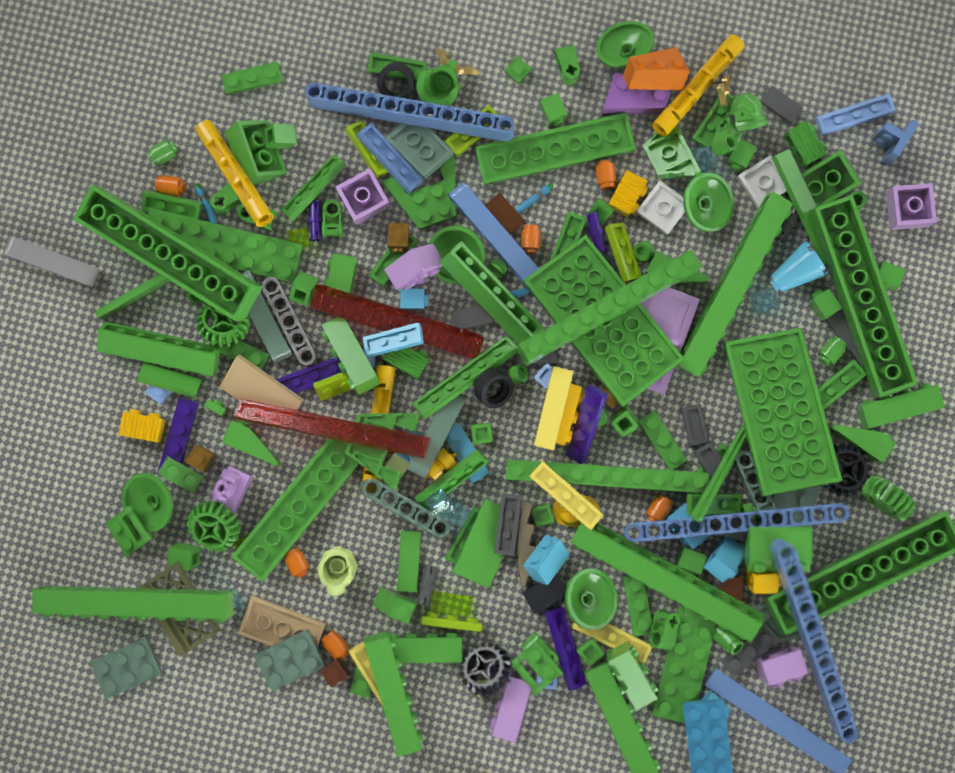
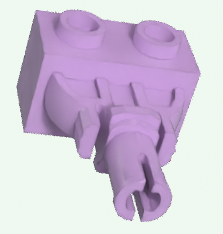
(231, 488)

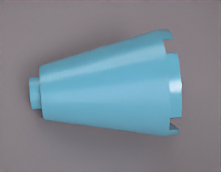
(798, 269)

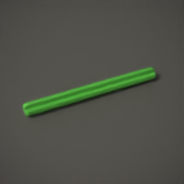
(719, 475)

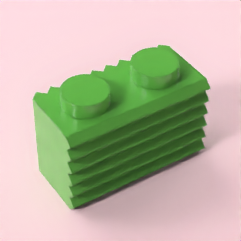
(805, 144)
(408, 361)

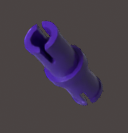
(315, 221)
(596, 231)

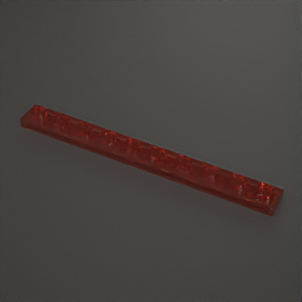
(333, 428)

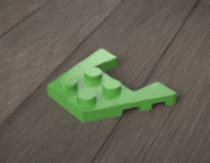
(429, 204)
(374, 458)

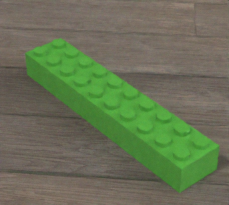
(168, 253)
(863, 296)
(870, 568)

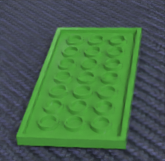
(625, 351)
(782, 412)

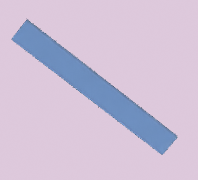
(777, 722)

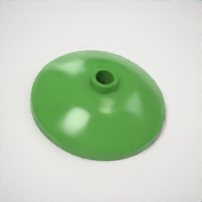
(624, 41)
(716, 202)
(448, 238)
(150, 500)
(599, 598)

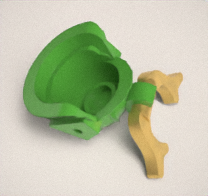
(441, 83)
(744, 106)

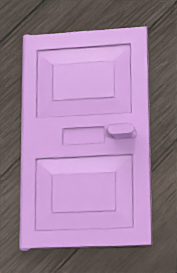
(673, 314)

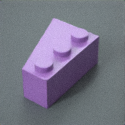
(634, 101)

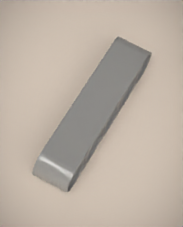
(51, 261)
(285, 313)

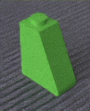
(395, 605)

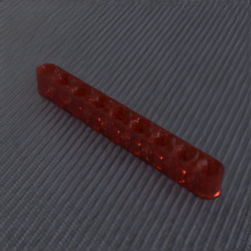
(387, 318)

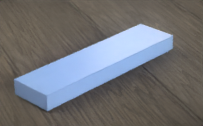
(855, 114)

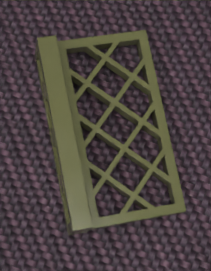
(175, 631)

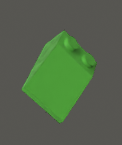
(831, 178)

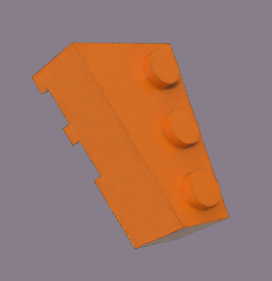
(656, 71)

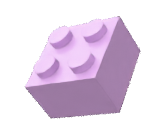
(363, 197)
(911, 206)
(414, 267)
(781, 666)

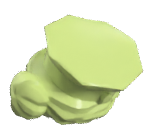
(337, 570)

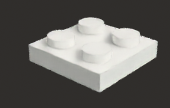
(761, 180)
(662, 208)

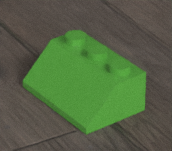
(249, 147)
(758, 544)

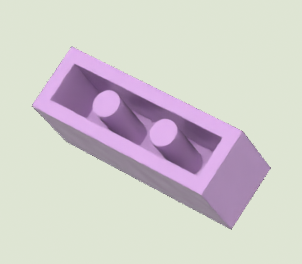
(510, 709)

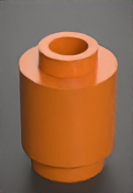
(606, 175)
(170, 185)
(531, 239)
(659, 508)
(296, 563)
(335, 645)

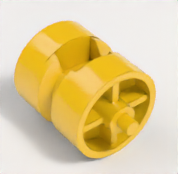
(441, 464)

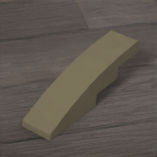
(524, 550)

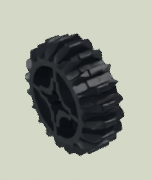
(858, 459)
(472, 674)

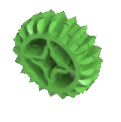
(223, 329)
(888, 498)
(220, 536)

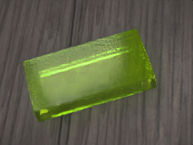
(451, 603)

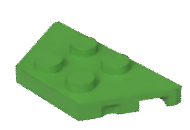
(671, 156)

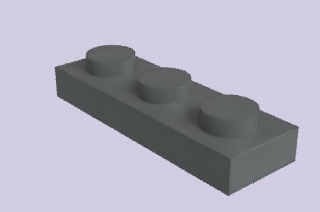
(508, 524)
(763, 641)

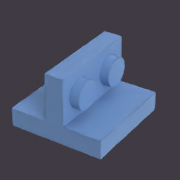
(894, 139)

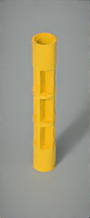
(698, 85)
(234, 173)
(380, 404)

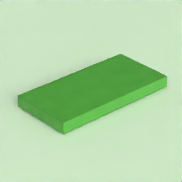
(477, 556)

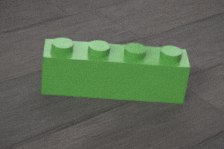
(350, 354)
(899, 407)
(428, 648)

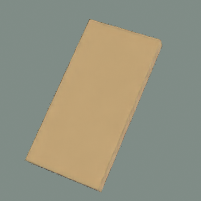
(251, 383)
(274, 623)

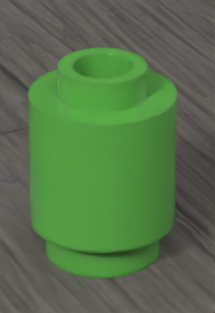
(162, 152)
(832, 351)
(728, 640)

